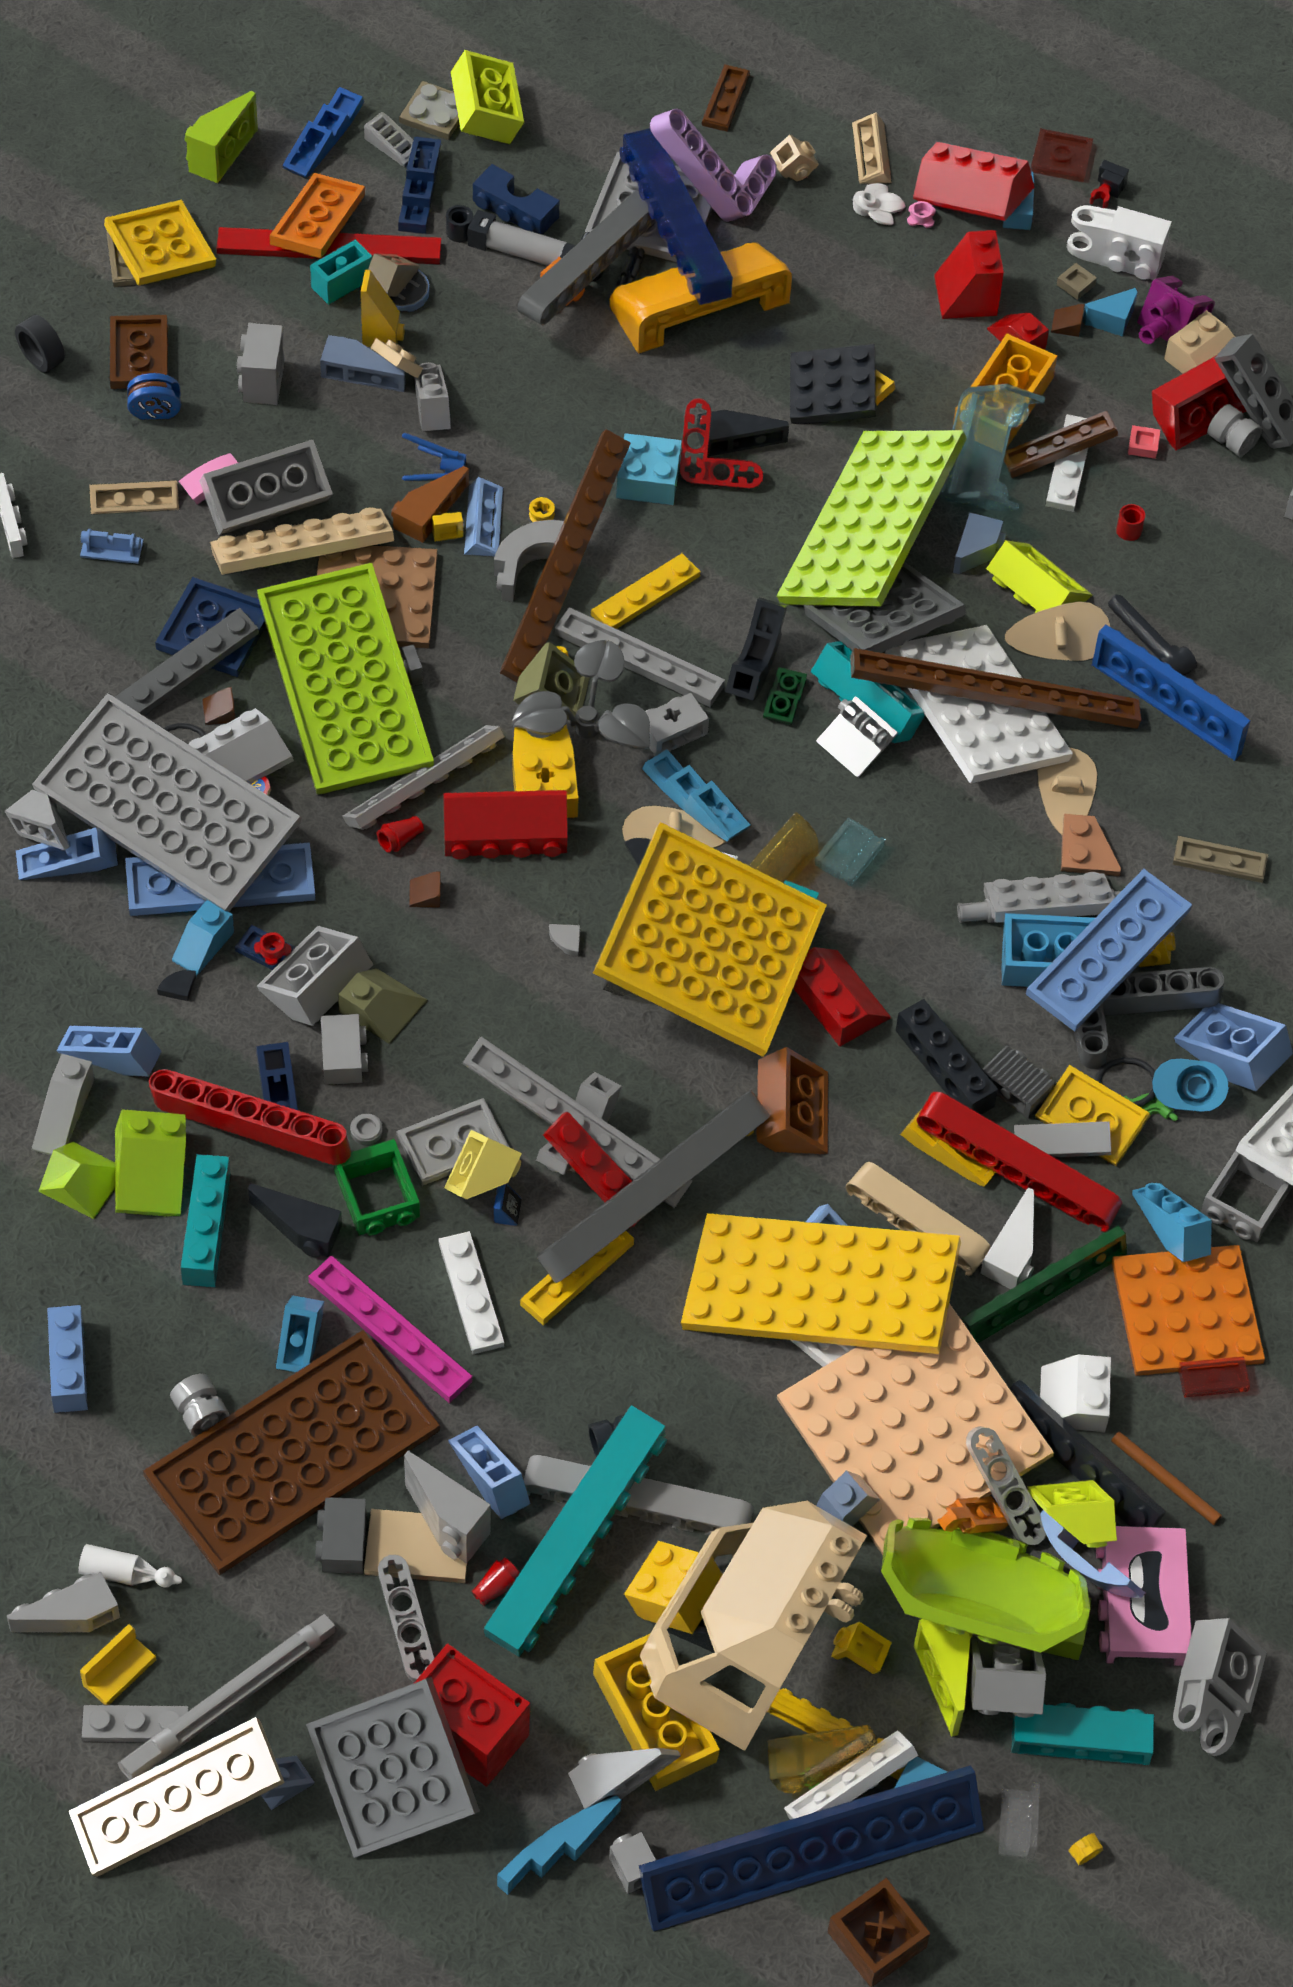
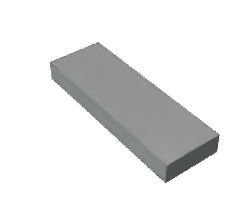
(1068, 1138)

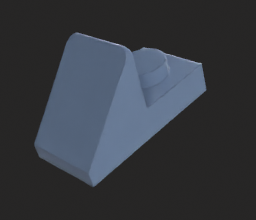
(295, 1779)

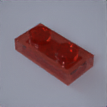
(1214, 1377)

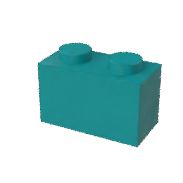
(340, 271)

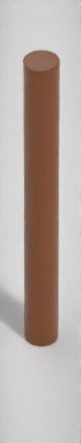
(1166, 1478)

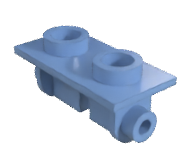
(111, 548)

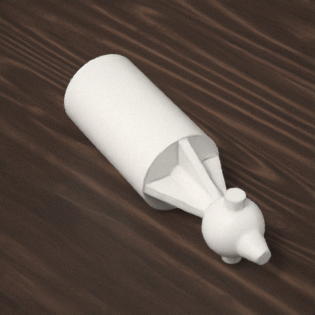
(123, 1567)

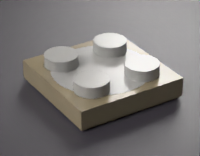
(432, 111)

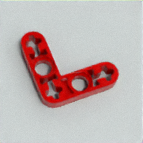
(708, 464)

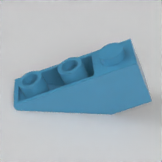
(1177, 1224)

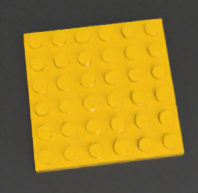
(710, 939)

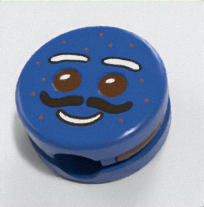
(153, 396)

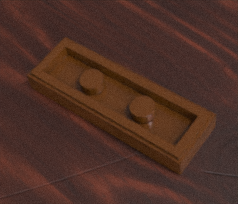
(725, 98)

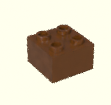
(878, 1932)

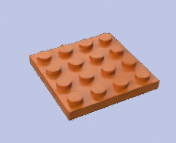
(1186, 1309)

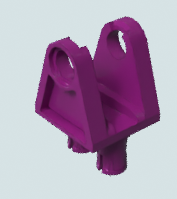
(1168, 310)

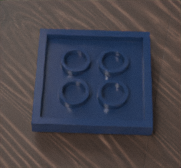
(201, 609)

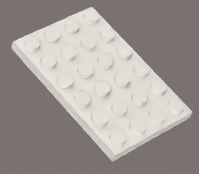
(981, 735)

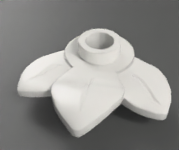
(877, 203)

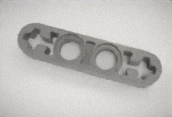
(1001, 1488)
(405, 1619)

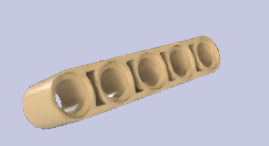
(914, 1213)

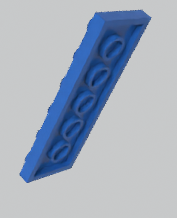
(1170, 692)

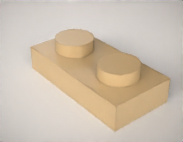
(397, 356)

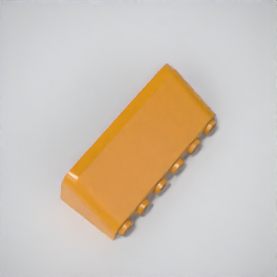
(664, 299)

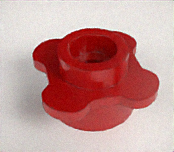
(272, 940)

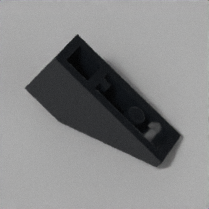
(741, 431)
(301, 1221)

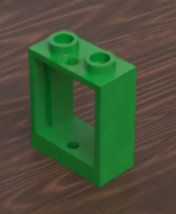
(372, 1160)

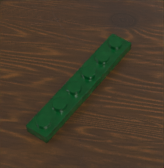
(1046, 1285)

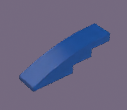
(323, 132)

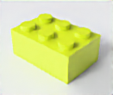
(487, 97)

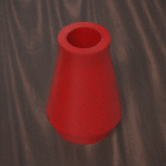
(398, 833)
(496, 1581)

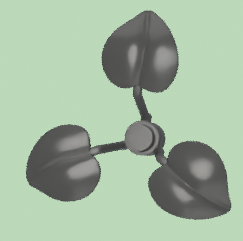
(625, 725)

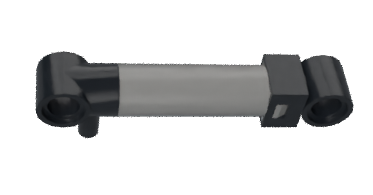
(485, 232)

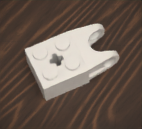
(1121, 240)

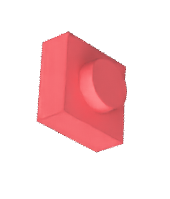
(1144, 441)

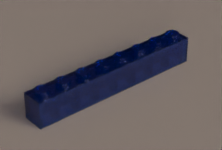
(676, 217)

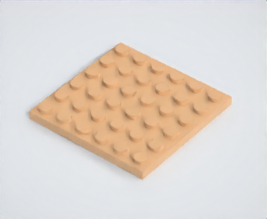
(906, 1425)

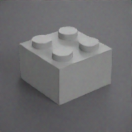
(261, 363)

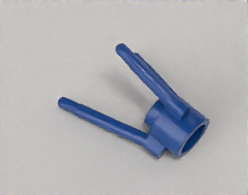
(450, 459)

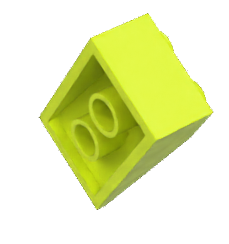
(945, 1664)

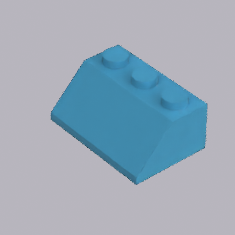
(1034, 943)

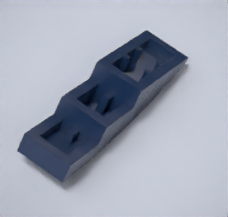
(419, 185)

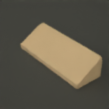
(874, 150)
(132, 494)

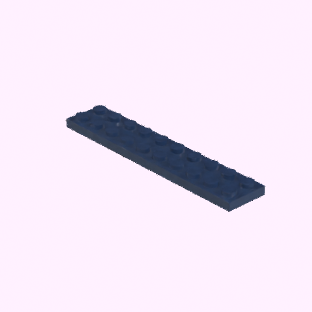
(811, 1848)

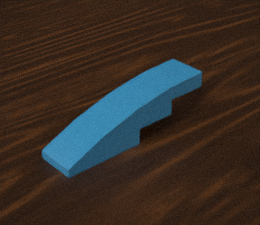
(695, 797)
(568, 1837)

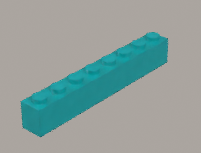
(575, 1531)

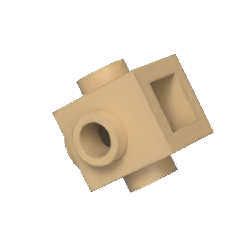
(794, 158)

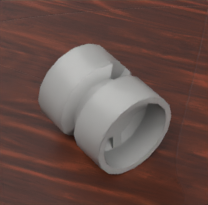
(1232, 428)
(198, 1403)

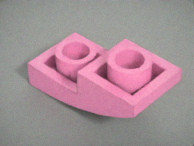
(191, 480)

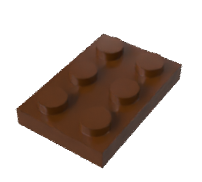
(137, 347)

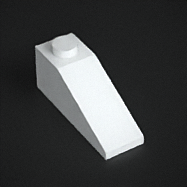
(1012, 1251)

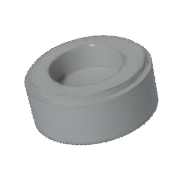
(366, 1129)

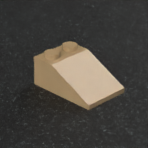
(1197, 342)

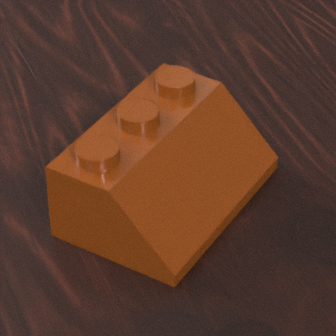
(797, 1102)

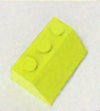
(1034, 577)
(1079, 1508)

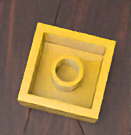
(661, 1577)

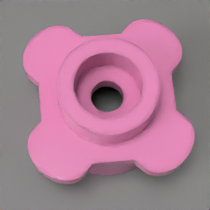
(917, 210)

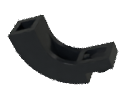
(759, 650)

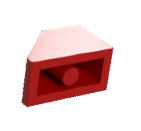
(1022, 326)

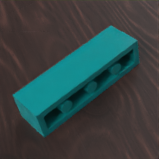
(886, 700)
(205, 1221)
(1086, 1734)

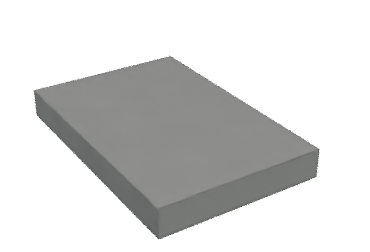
(437, 1142)

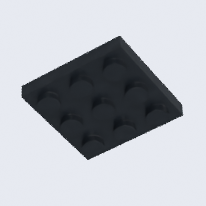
(833, 384)

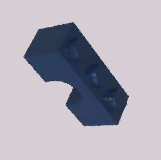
(495, 192)

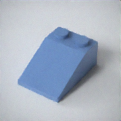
(1238, 1043)

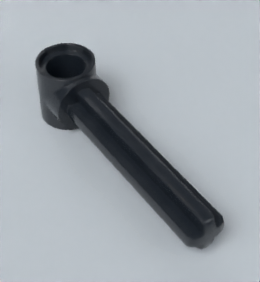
(1178, 658)

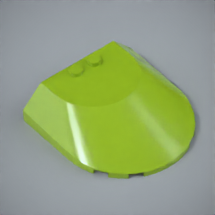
(983, 1585)

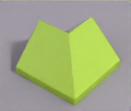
(79, 1179)

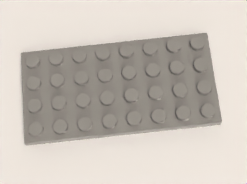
(167, 803)

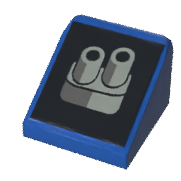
(507, 1206)

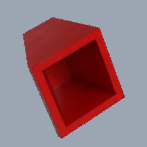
(971, 277)

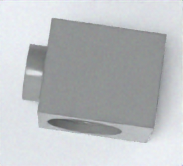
(627, 1855)

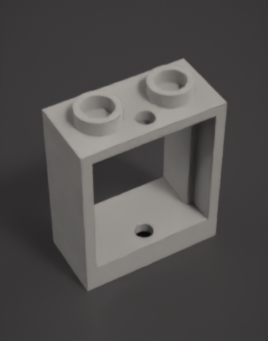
(1243, 1225)

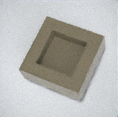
(1076, 281)

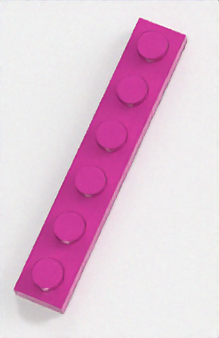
(390, 1329)

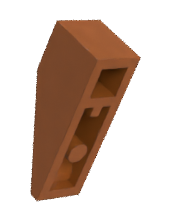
(415, 511)

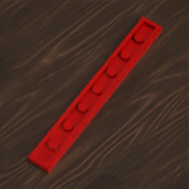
(257, 243)

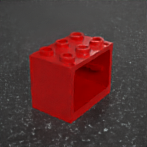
(479, 1713)

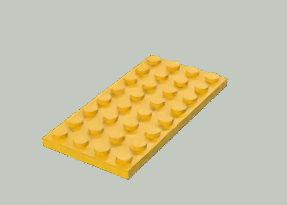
(822, 1283)

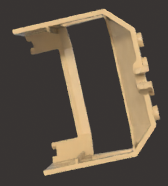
(758, 1612)

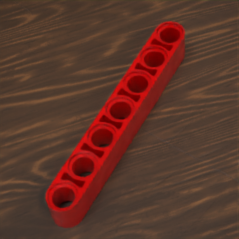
(250, 1117)
(1018, 1161)

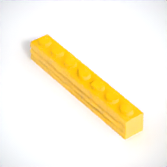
(809, 1718)

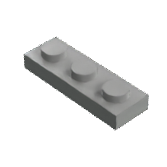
(127, 1722)

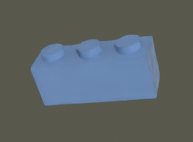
(67, 1358)

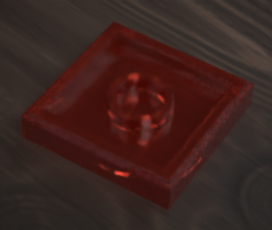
(1061, 155)

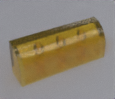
(788, 850)

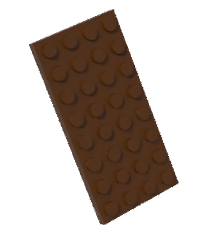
(291, 1451)

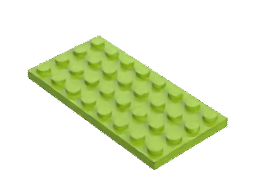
(872, 518)
(345, 678)

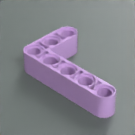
(726, 193)

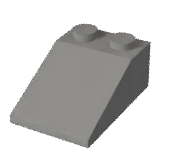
(450, 1510)

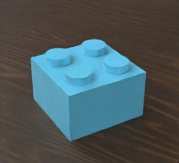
(649, 469)

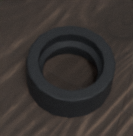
(39, 343)

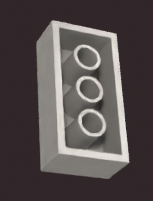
(265, 487)

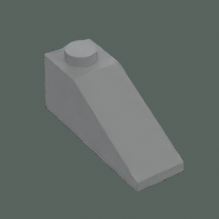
(38, 820)
(63, 1103)
(617, 1773)

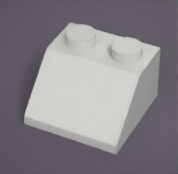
(1079, 1390)

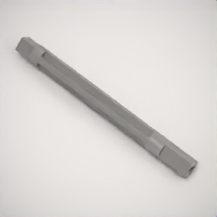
(226, 1698)

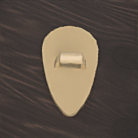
(1059, 632)
(1068, 787)
(645, 820)

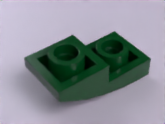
(785, 696)

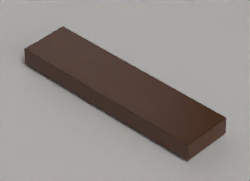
(1059, 444)

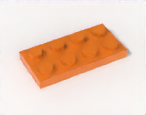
(317, 215)

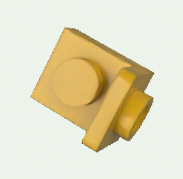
(861, 1646)

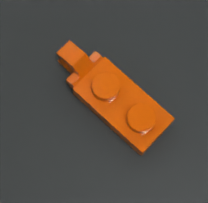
(973, 1516)

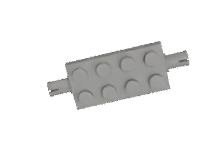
(1041, 896)

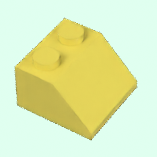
(482, 1166)

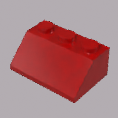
(838, 995)

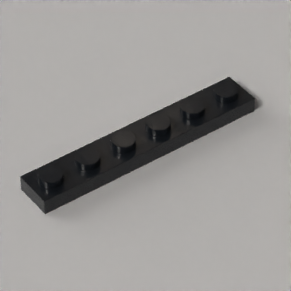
(1087, 1461)

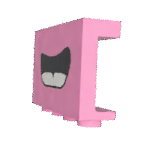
(1160, 1620)

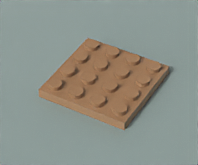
(405, 582)

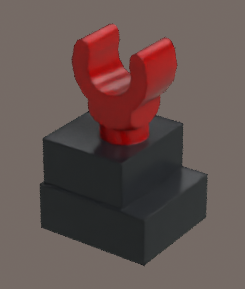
(1112, 181)

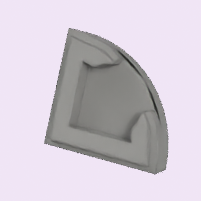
(565, 937)

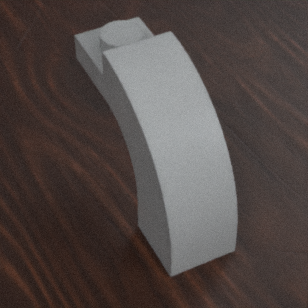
(521, 547)
(599, 1097)

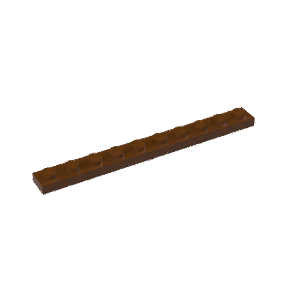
(566, 553)
(995, 688)

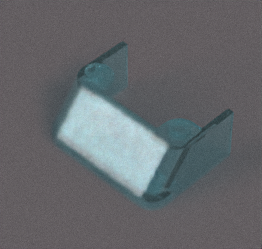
(986, 419)

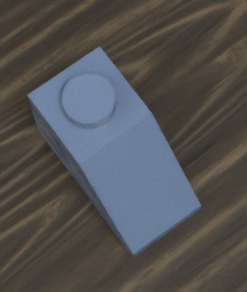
(979, 542)
(848, 1498)

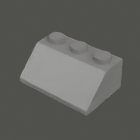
(246, 746)
(315, 974)

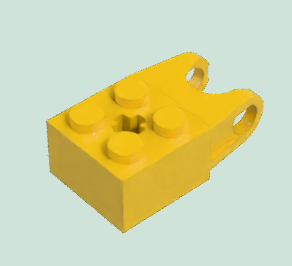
(545, 765)

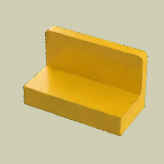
(116, 1666)

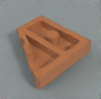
(1086, 847)

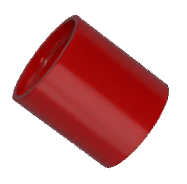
(1130, 522)

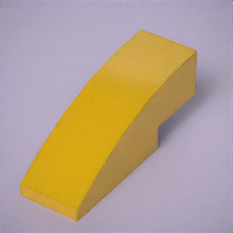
(946, 1154)

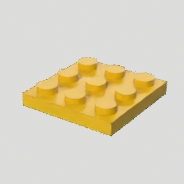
(160, 242)

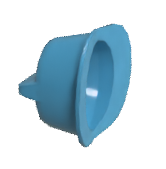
(1185, 1080)

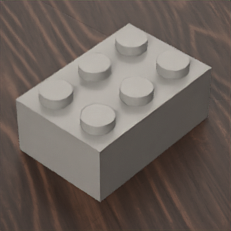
(1005, 1678)

